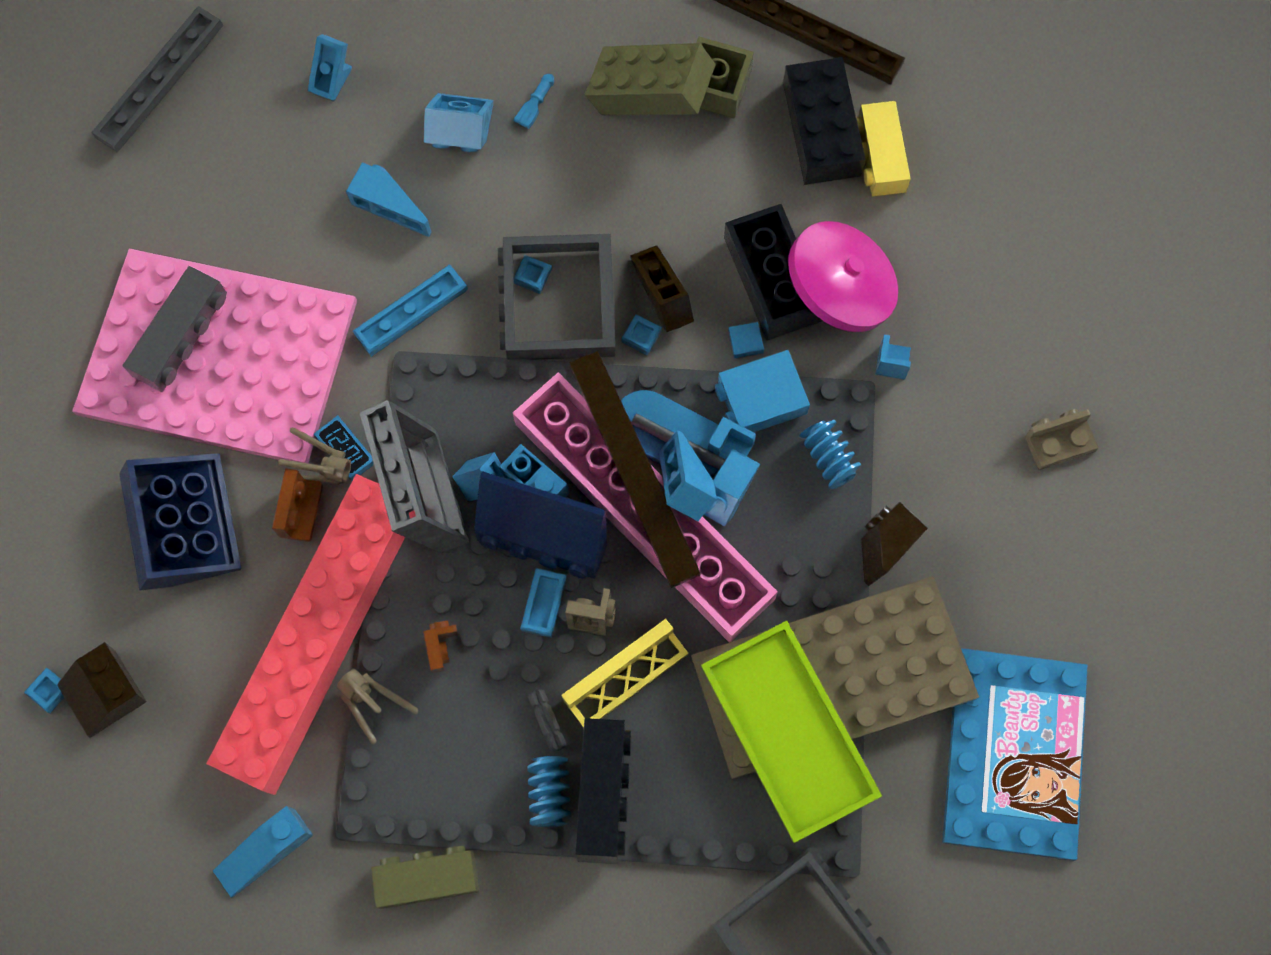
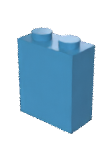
(763, 392)

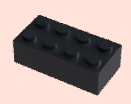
(823, 121)
(761, 254)
(601, 791)

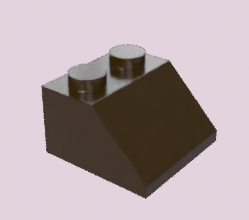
(888, 539)
(100, 689)

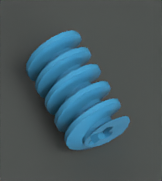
(830, 453)
(548, 791)

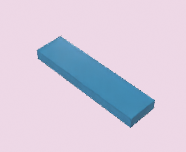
(410, 310)

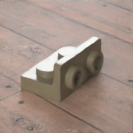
(1061, 439)
(590, 618)

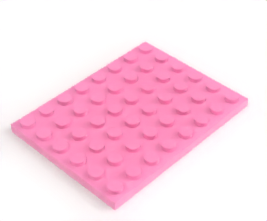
(249, 375)

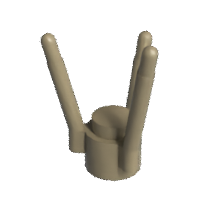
(332, 469)
(356, 688)

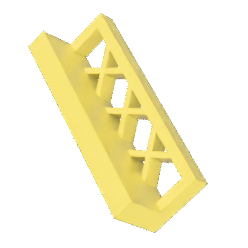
(620, 662)

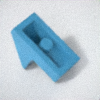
(328, 67)

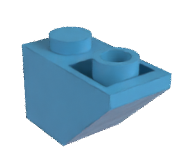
(530, 471)

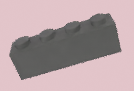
(175, 329)

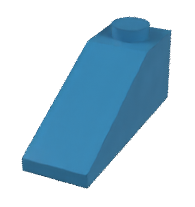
(380, 194)
(685, 479)
(262, 850)

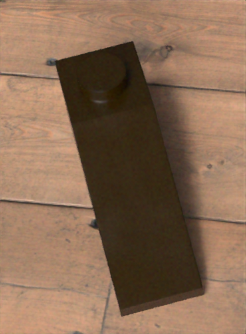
(663, 288)

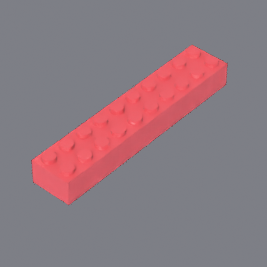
(310, 641)

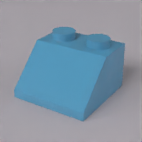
(457, 122)

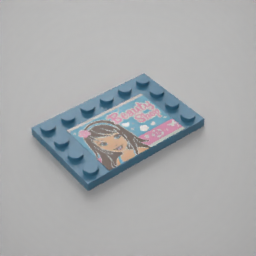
(1017, 757)

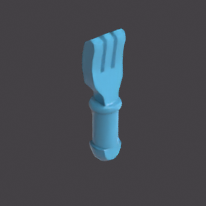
(529, 110)

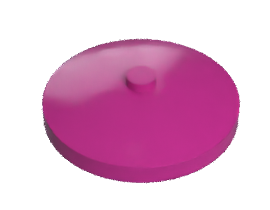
(843, 276)

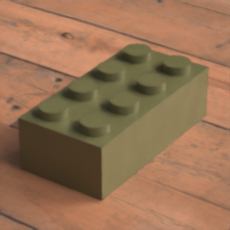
(650, 79)

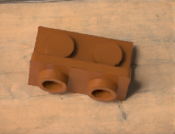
(297, 506)
(437, 650)

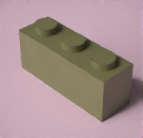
(424, 877)

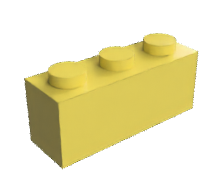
(883, 149)

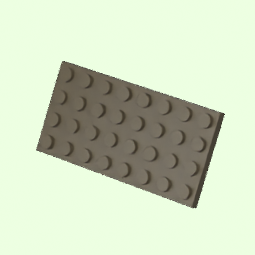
(876, 660)

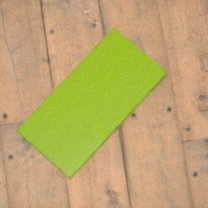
(791, 731)

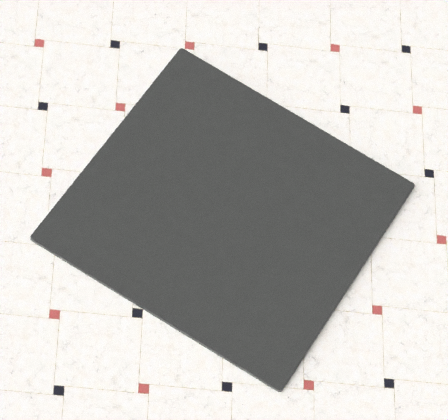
(463, 759)

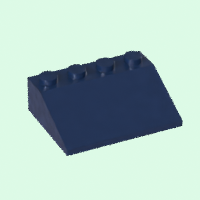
(178, 519)
(540, 526)

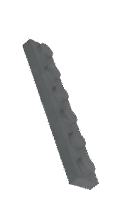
(157, 79)

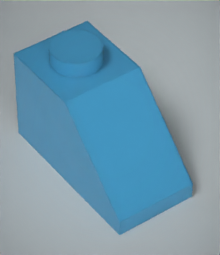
(731, 485)

